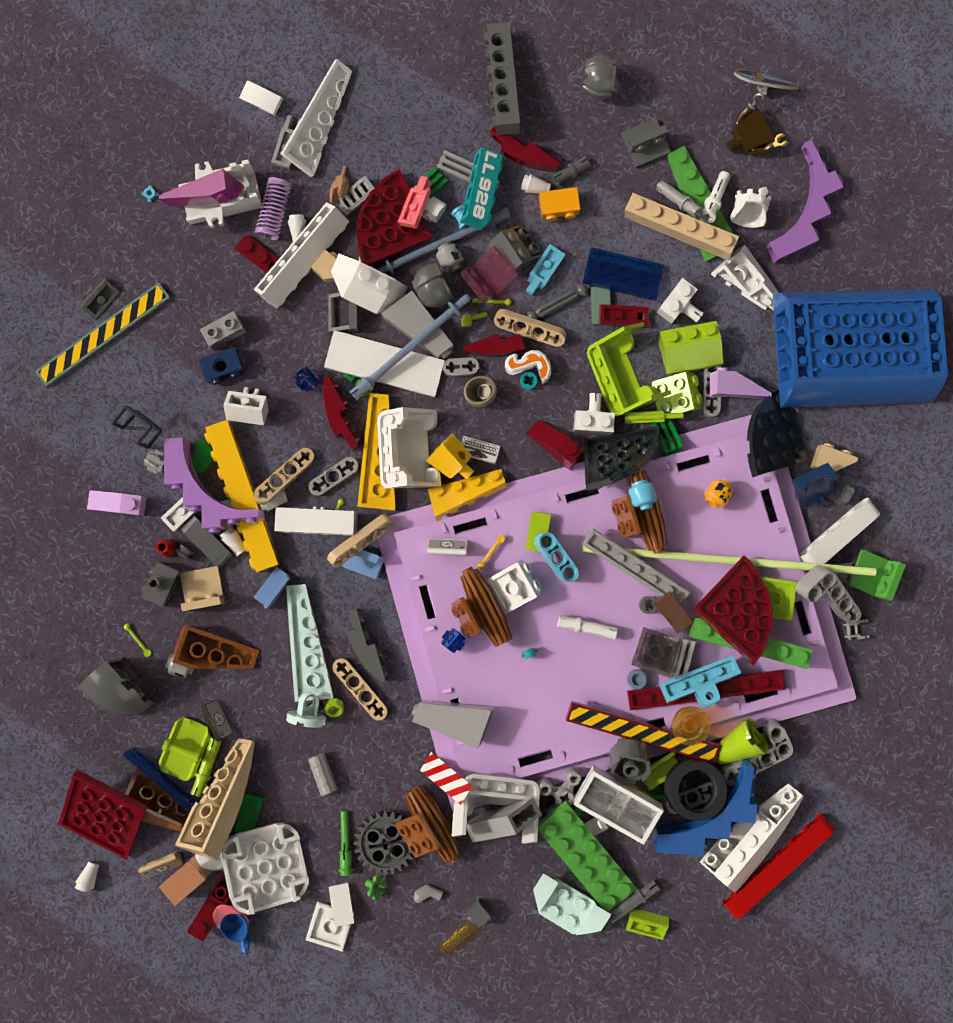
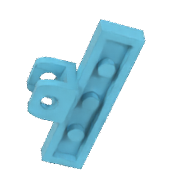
(701, 682)

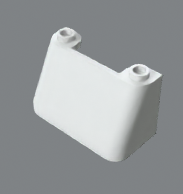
(405, 448)

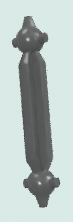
(559, 302)

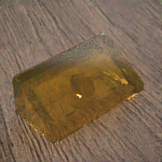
(458, 937)

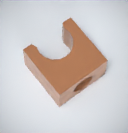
(184, 881)

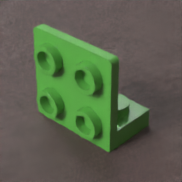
(885, 581)

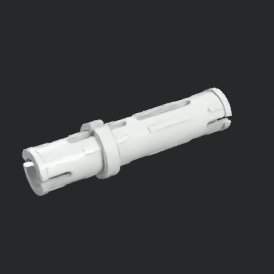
(587, 627)

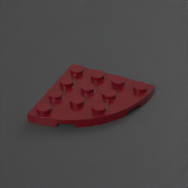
(378, 226)
(740, 610)

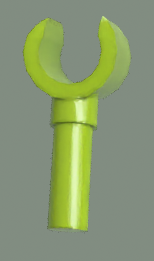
(467, 318)

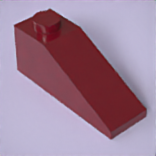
(556, 444)

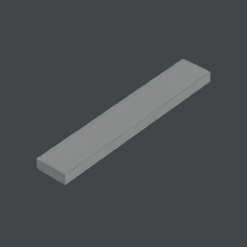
(634, 566)

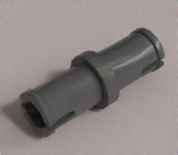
(571, 170)

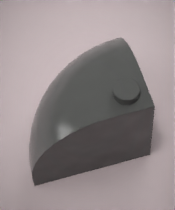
(117, 689)

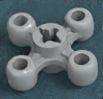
(562, 791)

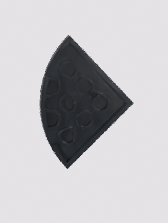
(773, 437)
(618, 455)

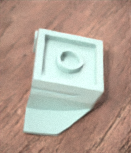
(568, 907)

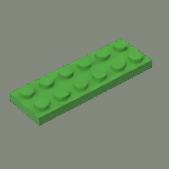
(586, 857)

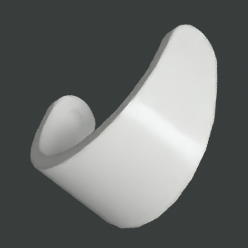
(596, 826)

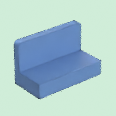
(365, 564)
(273, 587)

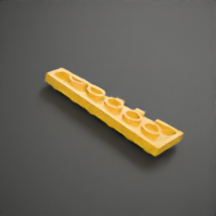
(371, 491)

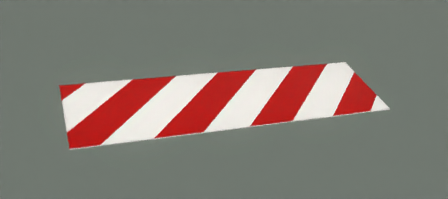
(446, 778)

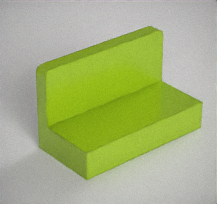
(660, 770)

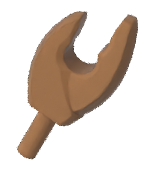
(339, 186)

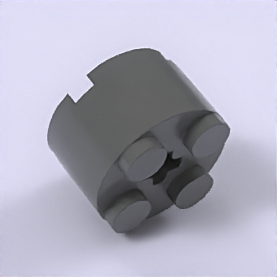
(630, 761)

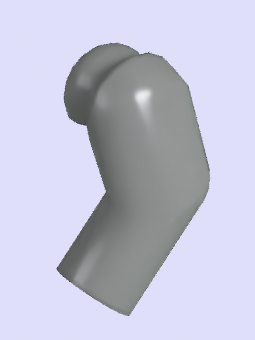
(426, 892)

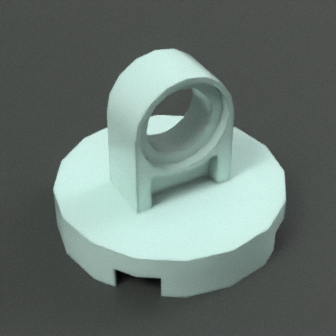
(307, 714)

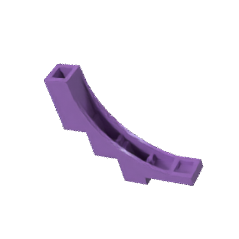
(822, 186)
(181, 475)

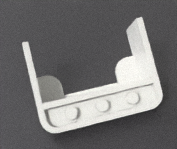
(498, 792)

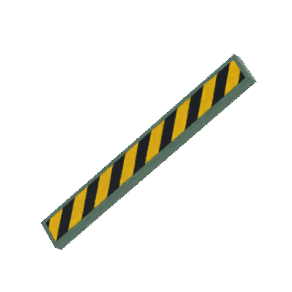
(102, 334)

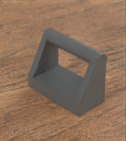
(353, 315)

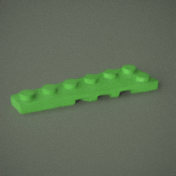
(692, 184)

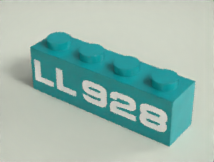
(481, 189)

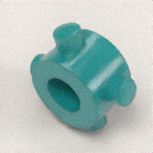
(529, 653)

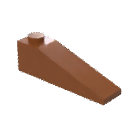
(207, 651)

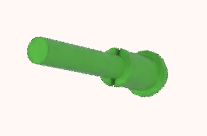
(345, 854)

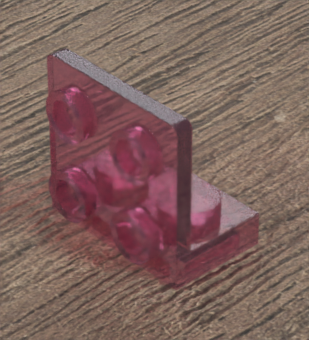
(489, 275)

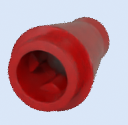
(170, 547)

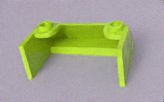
(616, 374)

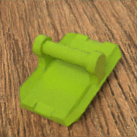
(184, 748)

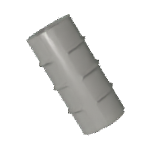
(322, 774)

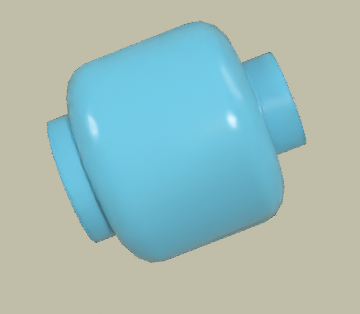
(643, 494)

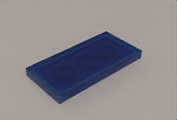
(623, 274)

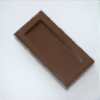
(673, 612)

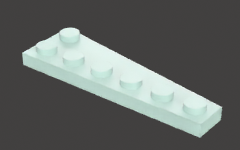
(307, 656)

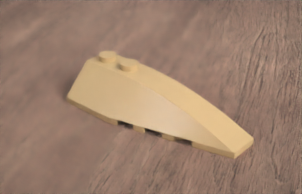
(216, 813)

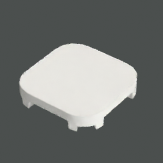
(264, 867)

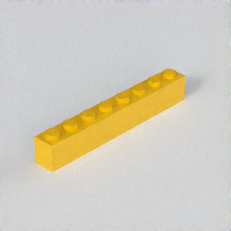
(241, 492)

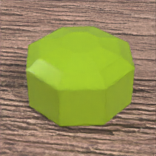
(334, 707)

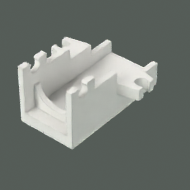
(247, 200)

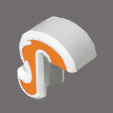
(530, 360)

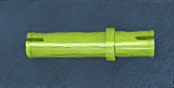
(206, 767)

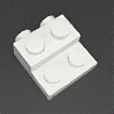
(514, 586)

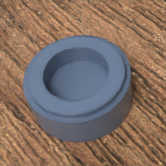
(637, 679)

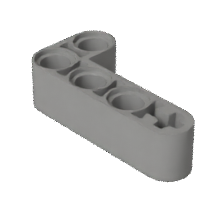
(825, 583)
(772, 757)

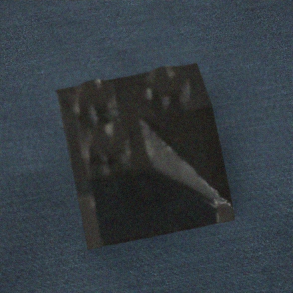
(657, 653)

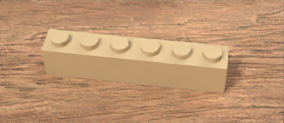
(681, 226)

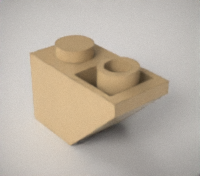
(324, 265)
(835, 458)

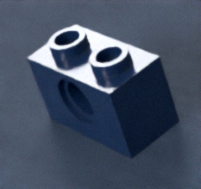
(211, 364)

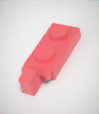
(415, 204)

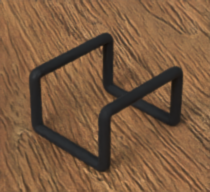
(139, 415)

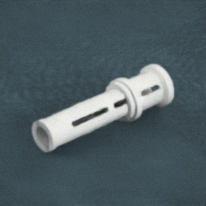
(721, 183)

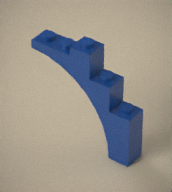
(693, 836)

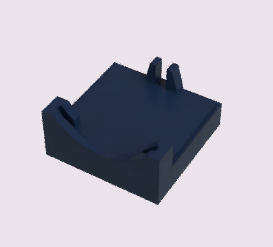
(814, 485)

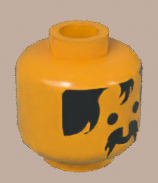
(719, 493)

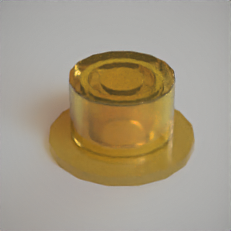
(691, 725)

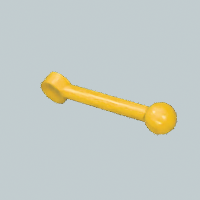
(500, 539)

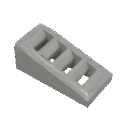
(359, 201)

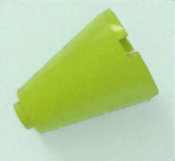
(742, 743)

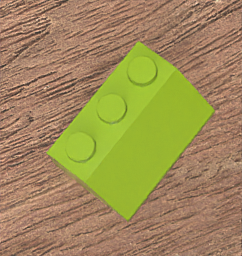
(691, 348)

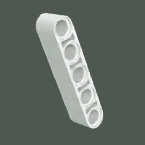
(840, 533)

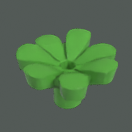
(376, 886)

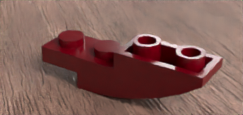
(530, 156)
(334, 407)
(204, 920)

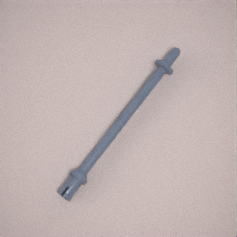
(497, 218)
(368, 382)

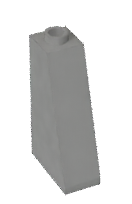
(411, 319)
(454, 720)
(503, 821)

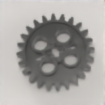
(391, 859)

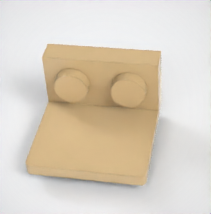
(202, 588)

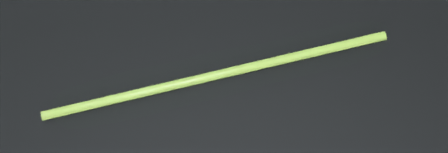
(756, 562)

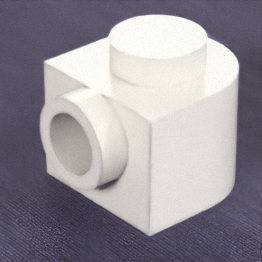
(434, 209)

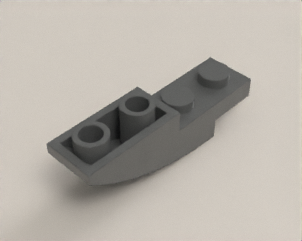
(368, 654)

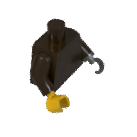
(753, 133)

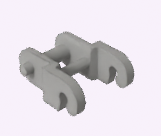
(849, 635)

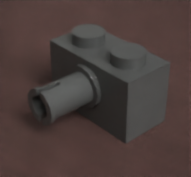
(160, 584)

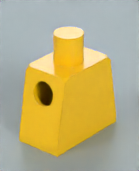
(451, 458)

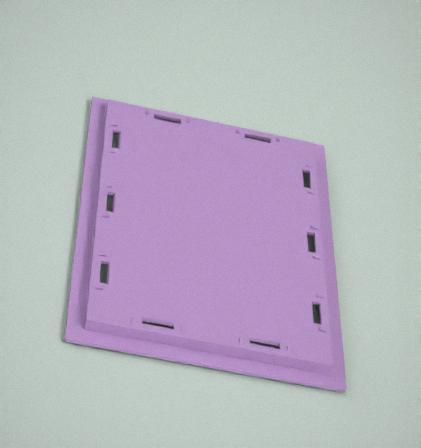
(590, 669)

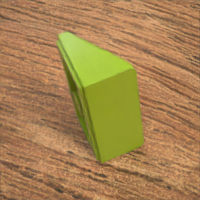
(647, 924)

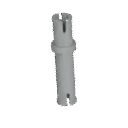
(684, 202)

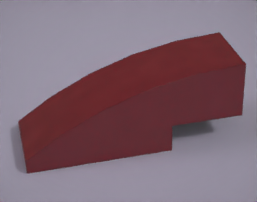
(495, 346)

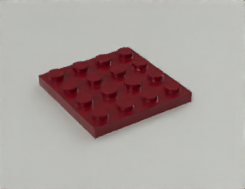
(102, 814)

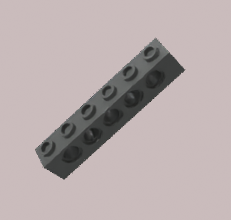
(501, 35)

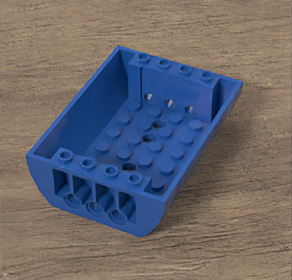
(869, 368)

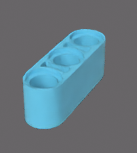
(564, 560)

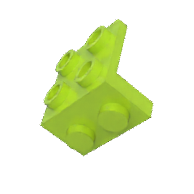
(684, 393)

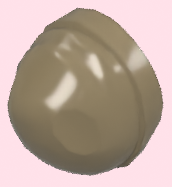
(480, 391)

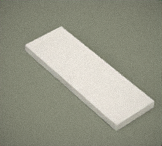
(364, 357)

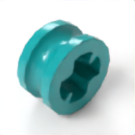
(527, 386)

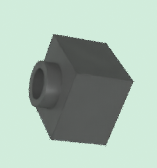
(478, 913)

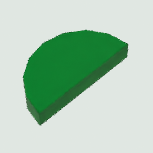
(202, 457)

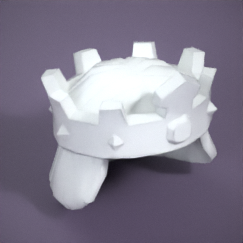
(751, 208)

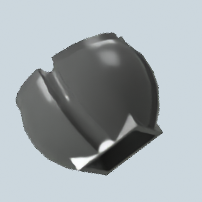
(599, 76)
(431, 286)

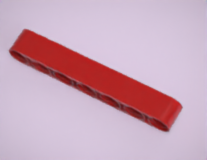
(777, 868)

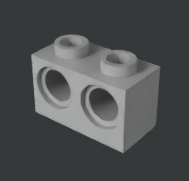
(223, 330)

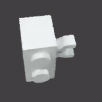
(246, 407)

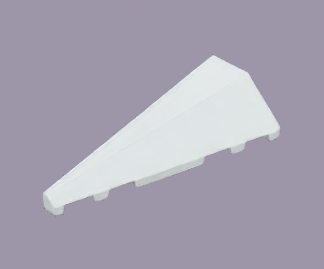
(747, 275)

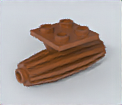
(646, 522)
(480, 609)
(427, 827)

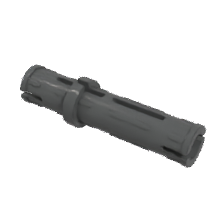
(634, 901)

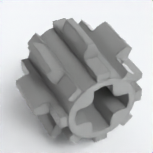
(155, 461)

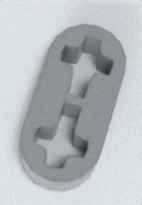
(462, 371)

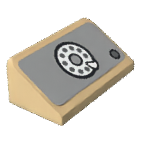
(161, 865)

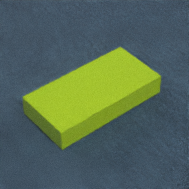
(538, 524)

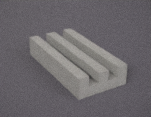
(461, 160)

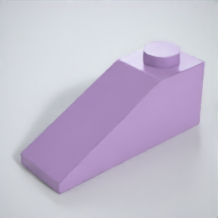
(732, 384)
(117, 503)

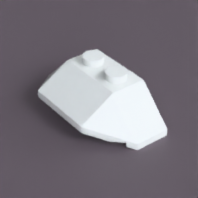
(366, 285)

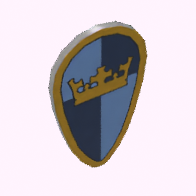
(764, 81)

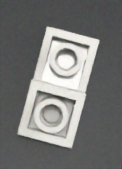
(261, 98)

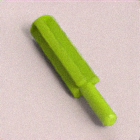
(650, 417)

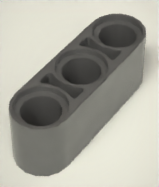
(206, 542)

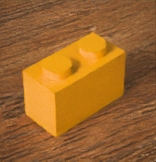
(559, 204)

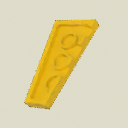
(459, 493)

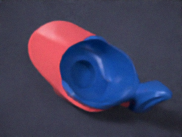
(233, 925)

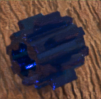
(306, 379)
(453, 640)

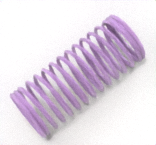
(258, 230)

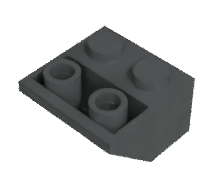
(517, 247)

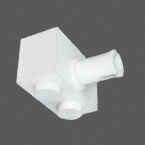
(679, 302)
(594, 420)

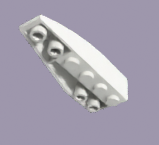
(749, 843)

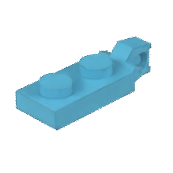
(544, 269)

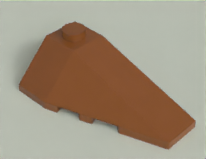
(161, 808)

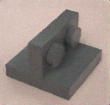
(646, 142)

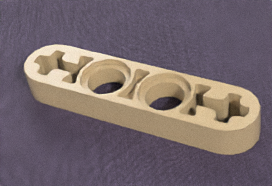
(529, 330)
(284, 476)
(359, 540)
(357, 691)

